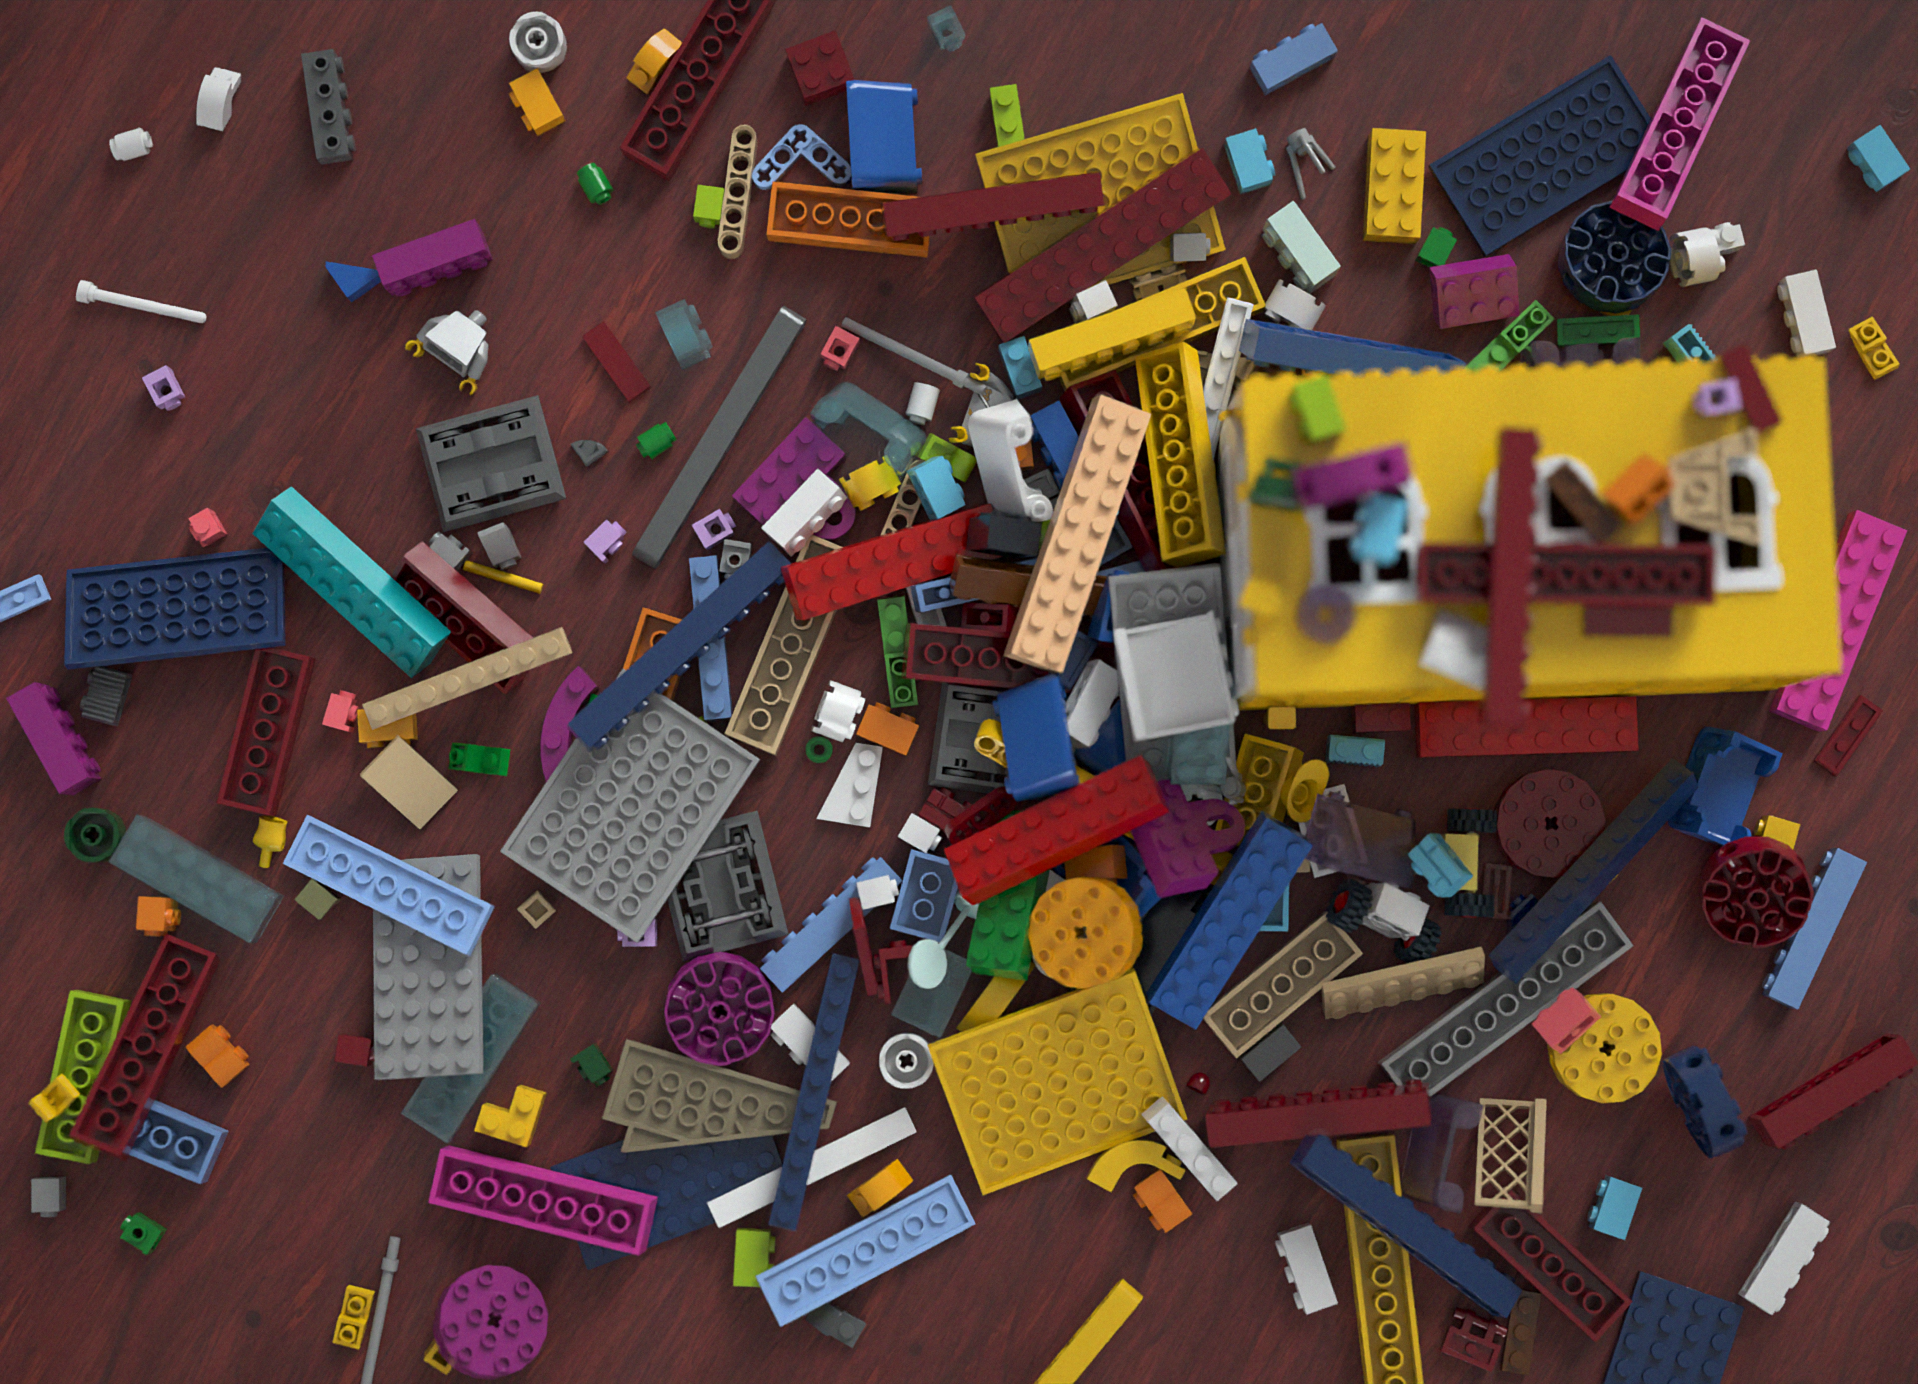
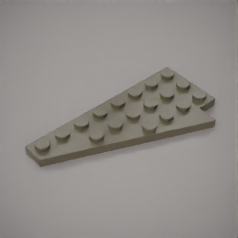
(688, 1102)

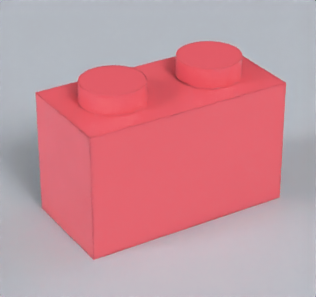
(1566, 1019)

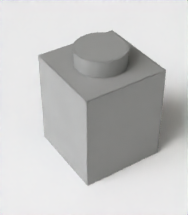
(1189, 247)
(48, 1195)

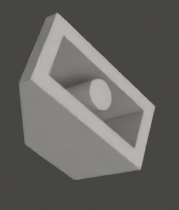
(500, 546)

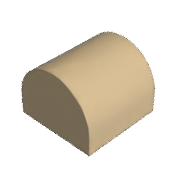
(536, 909)

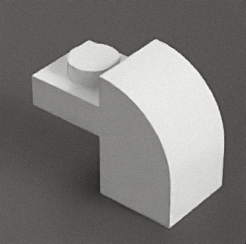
(215, 98)

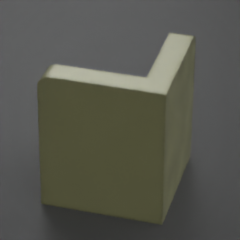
(317, 898)

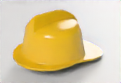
(1301, 790)

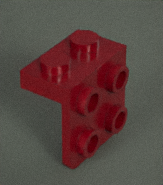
(897, 949)

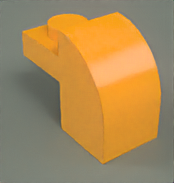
(653, 60)
(880, 1188)

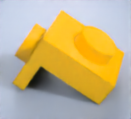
(54, 1098)

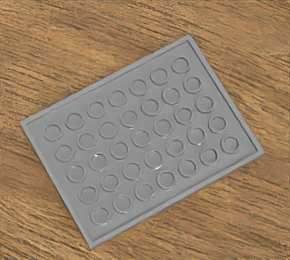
(631, 817)

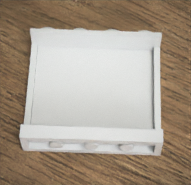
(1175, 676)

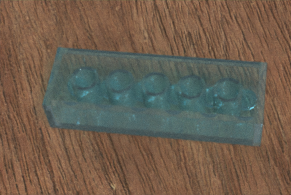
(196, 878)
(446, 1101)

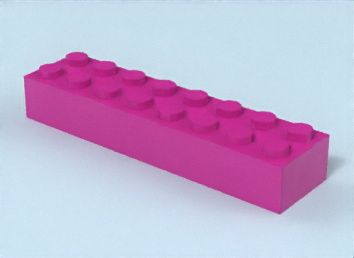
(1679, 124)
(1863, 565)
(543, 1200)

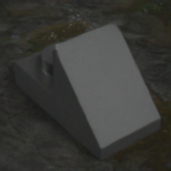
(837, 1323)

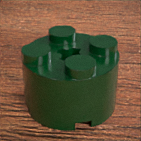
(92, 820)

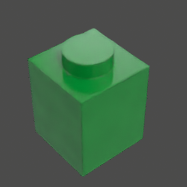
(1436, 247)

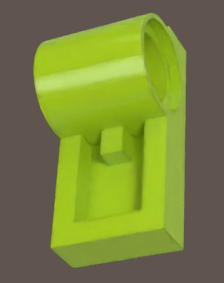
(960, 460)

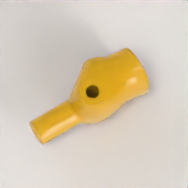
(270, 837)

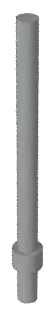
(958, 377)
(389, 1266)

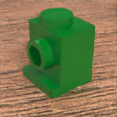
(151, 1230)

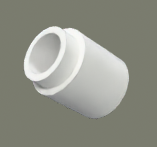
(131, 144)

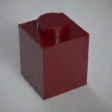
(355, 1050)

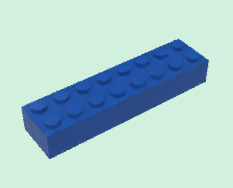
(1334, 353)
(1228, 920)

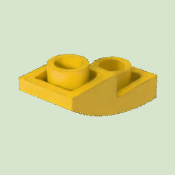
(1872, 348)
(353, 1317)

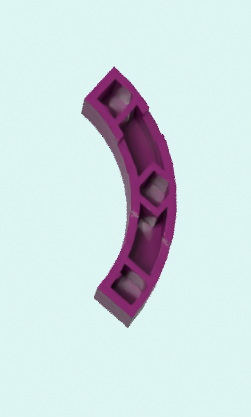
(564, 706)

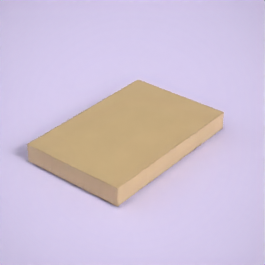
(408, 782)

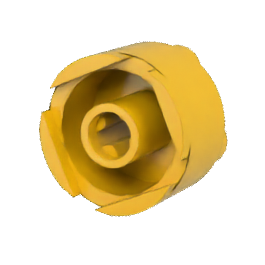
(869, 483)

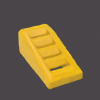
(1280, 718)

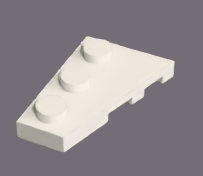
(855, 788)

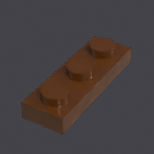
(1583, 502)
(1521, 1333)

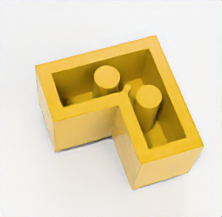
(514, 1124)

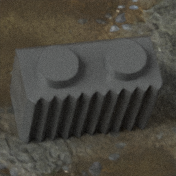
(105, 695)

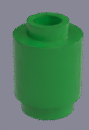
(595, 184)
(655, 440)

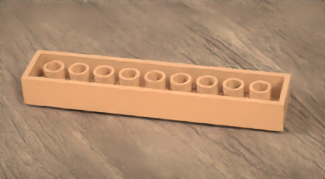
(1077, 534)

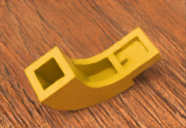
(991, 1001)
(1117, 1159)

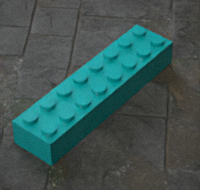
(351, 582)

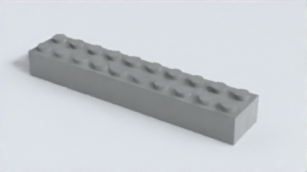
(1502, 1007)

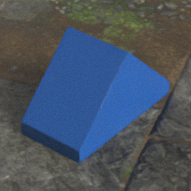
(352, 279)

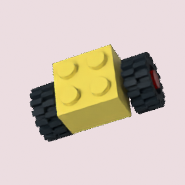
(1466, 848)

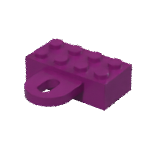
(787, 470)
(1181, 843)

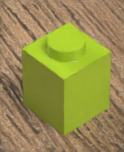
(708, 206)

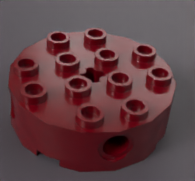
(1521, 823)
(1755, 891)

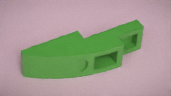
(1513, 338)
(893, 629)

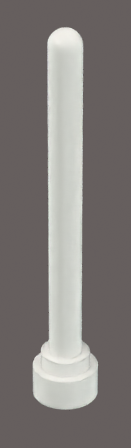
(88, 292)

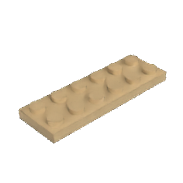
(1403, 983)

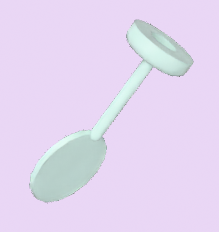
(927, 959)

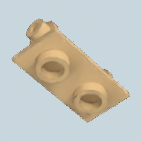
(1149, 282)

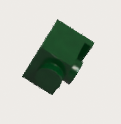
(593, 1065)

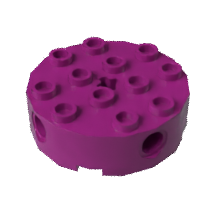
(1353, 476)
(732, 1032)
(495, 1349)

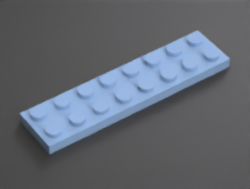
(388, 885)
(865, 1250)

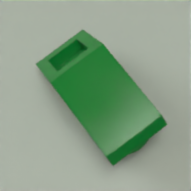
(479, 759)

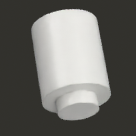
(922, 403)

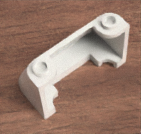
(994, 438)

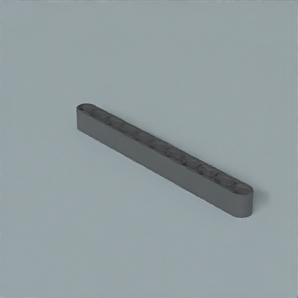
(719, 437)

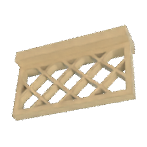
(1534, 1148)

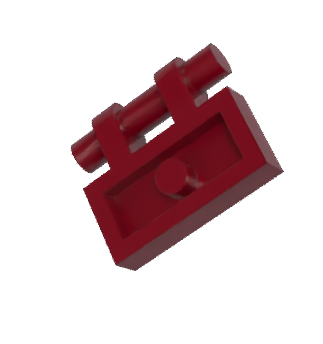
(1470, 1347)

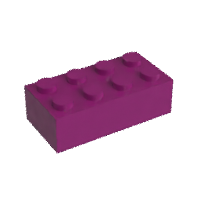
(432, 258)
(54, 738)

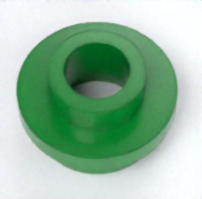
(819, 740)

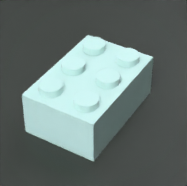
(1300, 248)

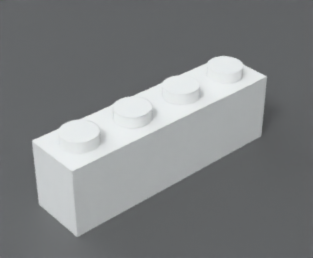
(1189, 1148)
(1784, 1258)

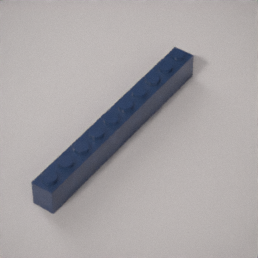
(678, 647)
(1593, 871)
(814, 1092)
(1405, 1225)

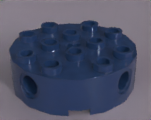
(1612, 260)
(1704, 1101)

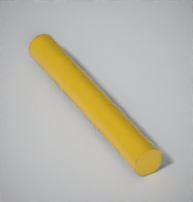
(504, 577)

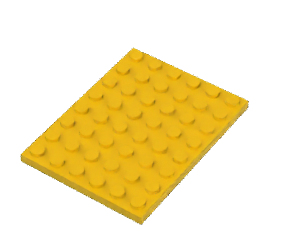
(1126, 152)
(1055, 1081)

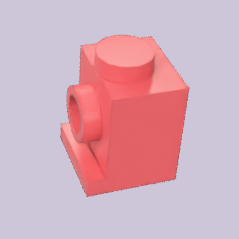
(839, 339)
(206, 527)
(341, 711)

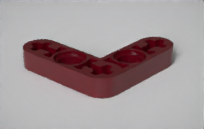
(992, 798)

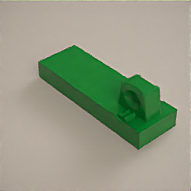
(1601, 329)

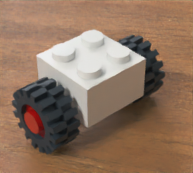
(1388, 913)

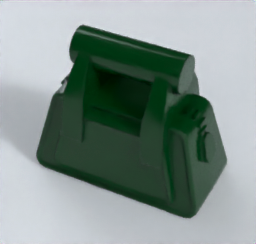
(1276, 491)

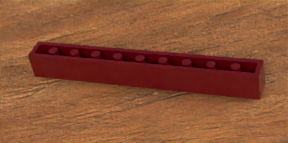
(1510, 577)

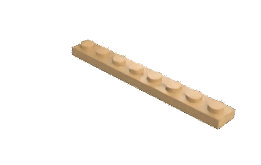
(467, 678)

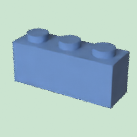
(1292, 58)

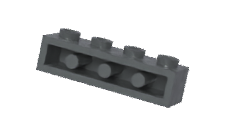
(327, 106)

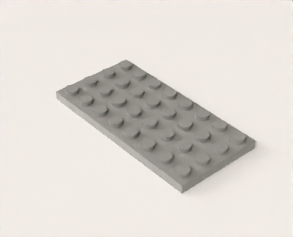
(1156, 599)
(427, 991)

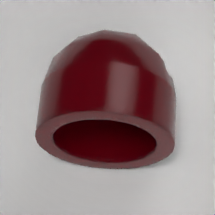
(1199, 1083)

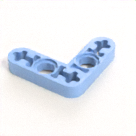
(805, 150)

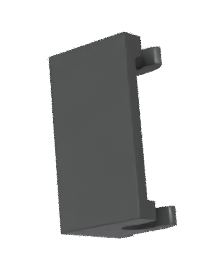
(1269, 1052)

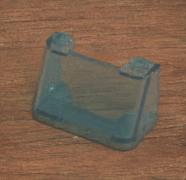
(904, 436)

